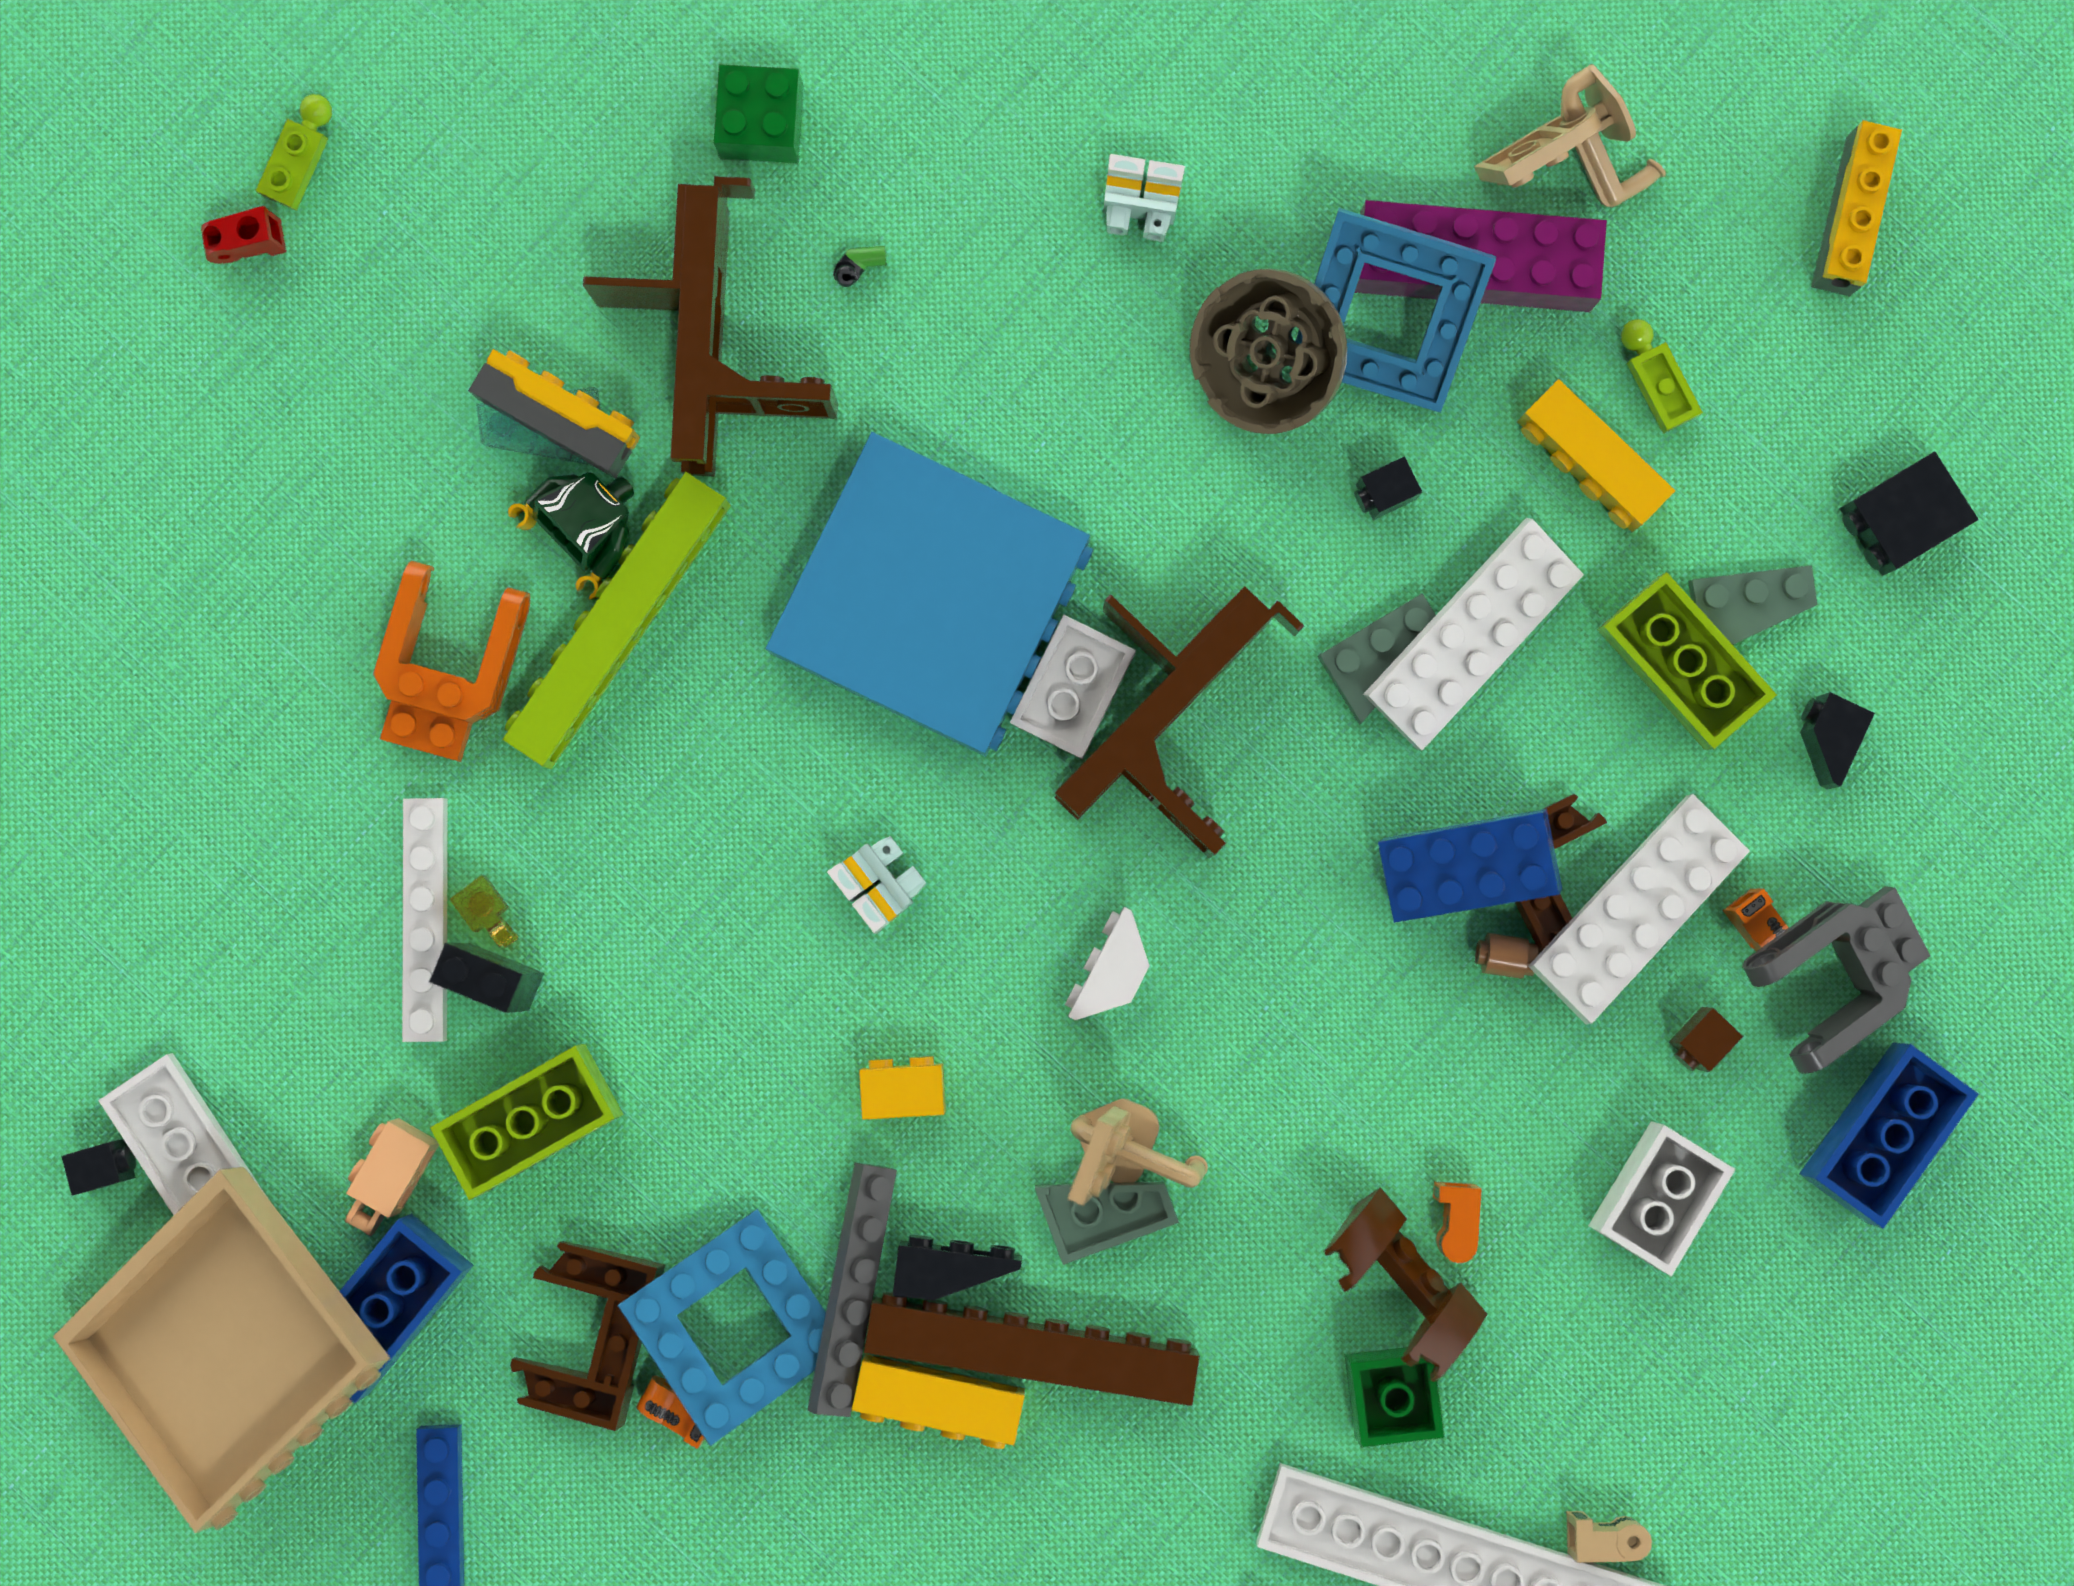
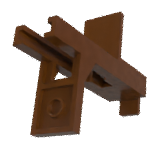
(698, 292)
(1132, 746)

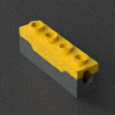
(1856, 208)
(555, 413)

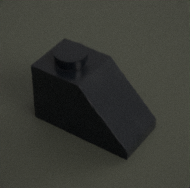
(1833, 736)

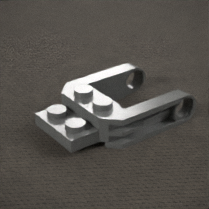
(1877, 951)

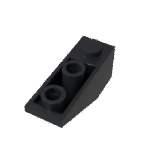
(940, 1270)

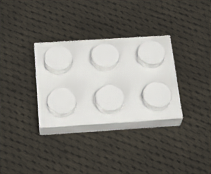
(1073, 686)

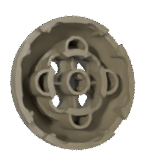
(1227, 334)

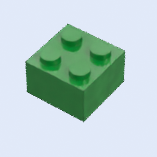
(758, 113)
(1392, 1399)

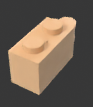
(388, 1173)

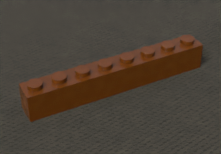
(1033, 1350)

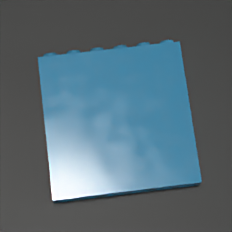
(930, 594)

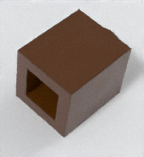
(1704, 1040)

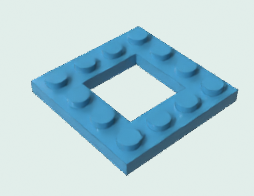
(1456, 268)
(654, 1318)

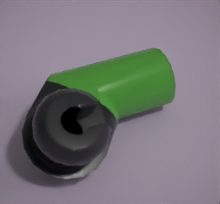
(856, 261)

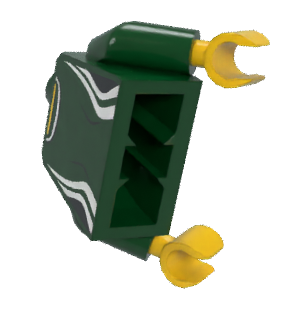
(582, 519)

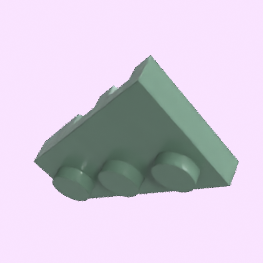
(1755, 600)
(1369, 652)
(1104, 1221)

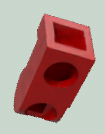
(243, 236)

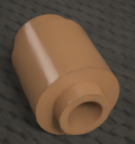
(1505, 955)

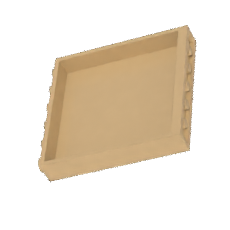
(221, 1349)

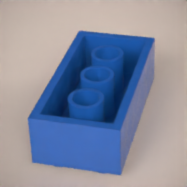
(1470, 866)
(1889, 1134)
(403, 1286)

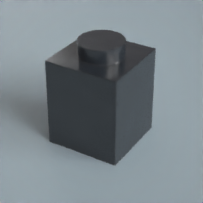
(1387, 489)
(99, 1166)

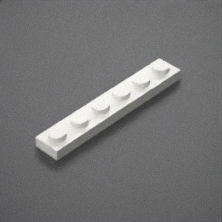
(424, 918)

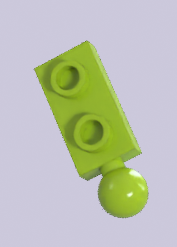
(296, 154)
(1659, 377)

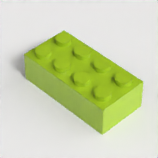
(1686, 662)
(526, 1121)

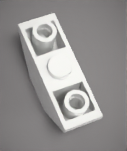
(1113, 970)

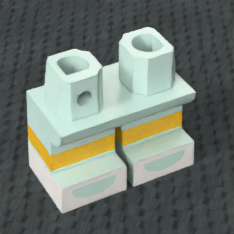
(1159, 200)
(866, 869)

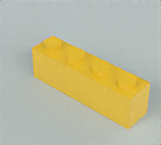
(1595, 457)
(938, 1400)

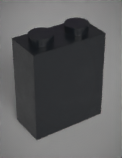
(1908, 514)
(486, 977)

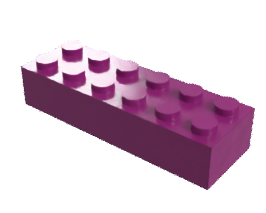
(1537, 262)

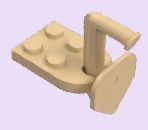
(1579, 129)
(1120, 1147)

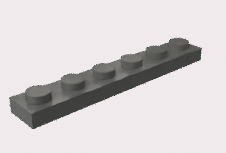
(852, 1290)

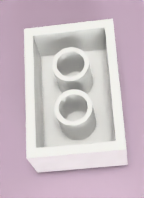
(1661, 1197)

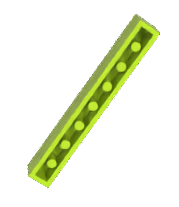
(616, 621)

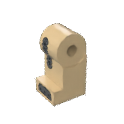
(1606, 1541)

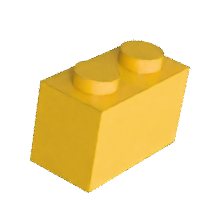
(902, 1090)

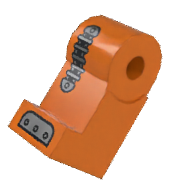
(1755, 918)
(1461, 1220)
(664, 1407)

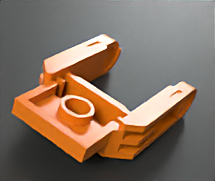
(435, 708)

